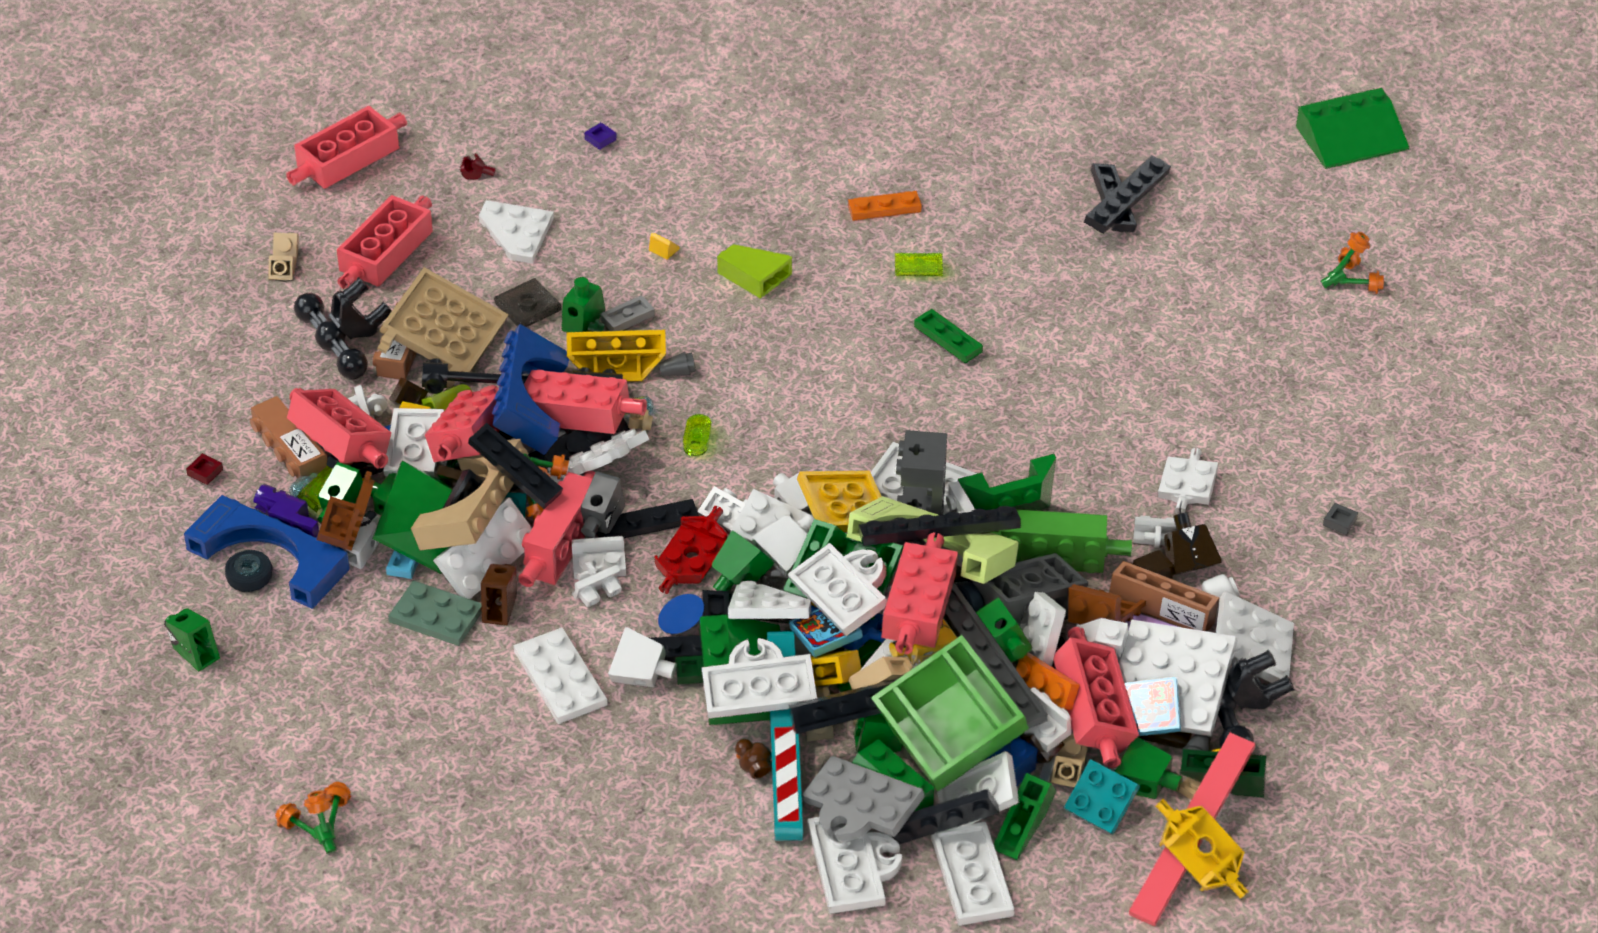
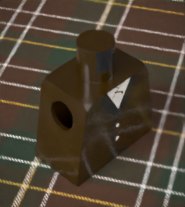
(1190, 546)

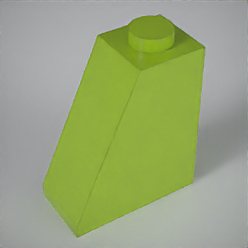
(754, 268)

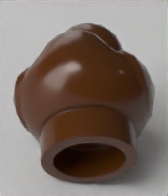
(753, 758)

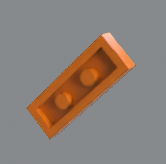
(884, 205)
(1048, 680)

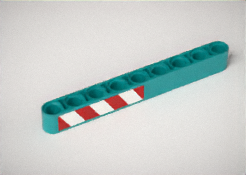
(785, 760)

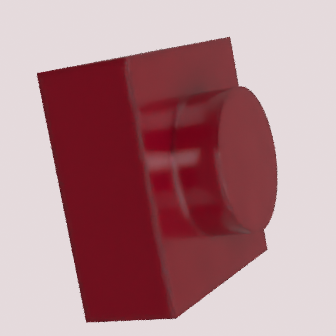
(204, 469)

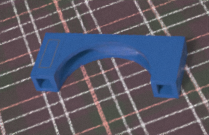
(515, 410)
(232, 523)

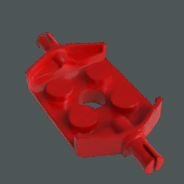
(695, 535)

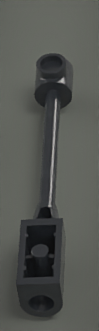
(436, 374)

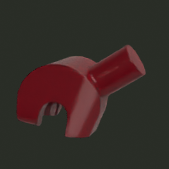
(473, 169)

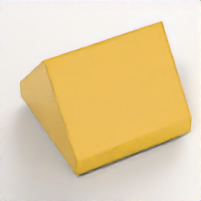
(662, 246)

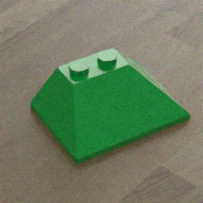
(1023, 494)
(409, 496)
(823, 533)

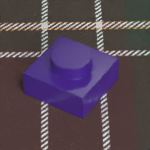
(600, 135)

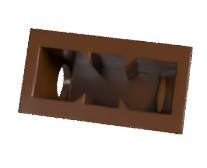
(496, 583)

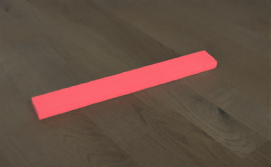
(1211, 795)

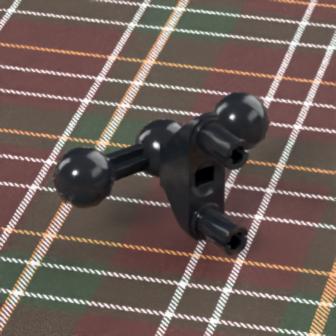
(345, 322)
(1248, 692)

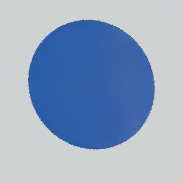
(681, 613)

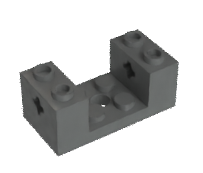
(923, 470)
(1017, 585)

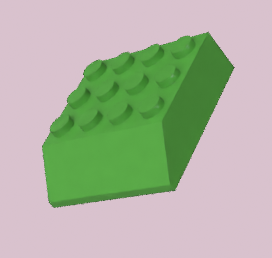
(950, 713)

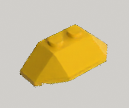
(626, 352)

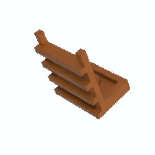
(344, 518)
(1092, 604)

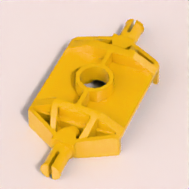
(1210, 869)

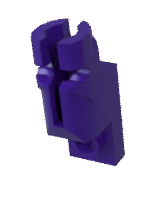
(286, 508)

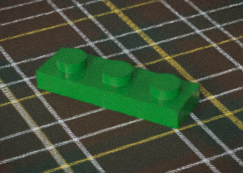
(948, 335)

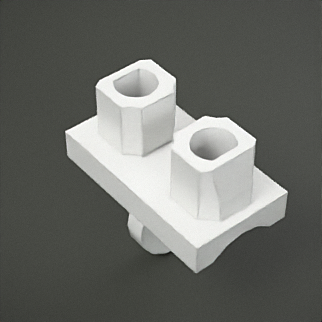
(374, 405)
(1152, 530)
(594, 579)

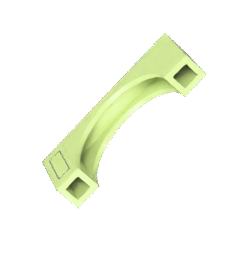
(983, 553)

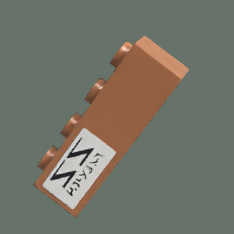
(395, 362)
(289, 443)
(1165, 597)

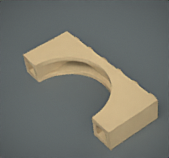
(468, 518)

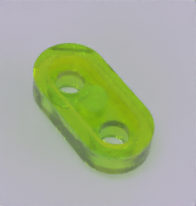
(697, 435)

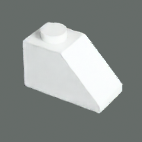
(1107, 633)

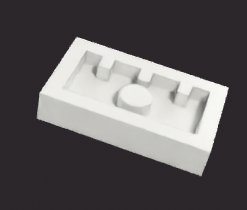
(728, 502)
(603, 551)
(1055, 728)

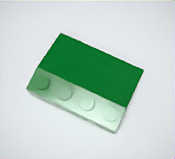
(1351, 128)
(719, 639)

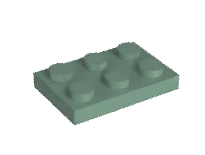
(435, 613)

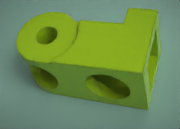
(442, 399)

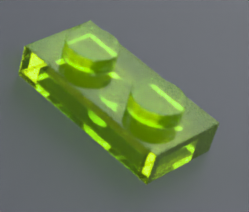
(918, 264)
(313, 488)

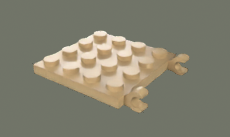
(442, 323)

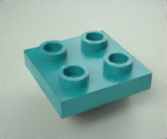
(1101, 797)

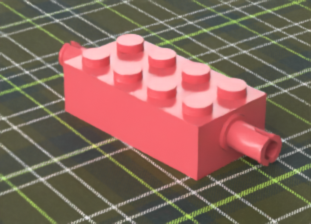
(346, 147)
(384, 241)
(583, 400)
(462, 418)
(339, 426)
(550, 540)
(919, 594)
(1102, 706)

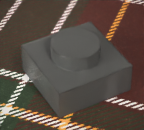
(1340, 518)

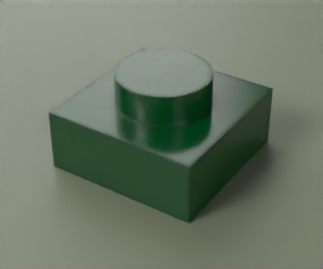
(689, 669)

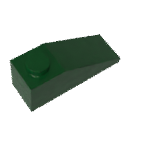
(1249, 783)

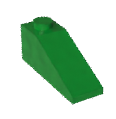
(1024, 817)

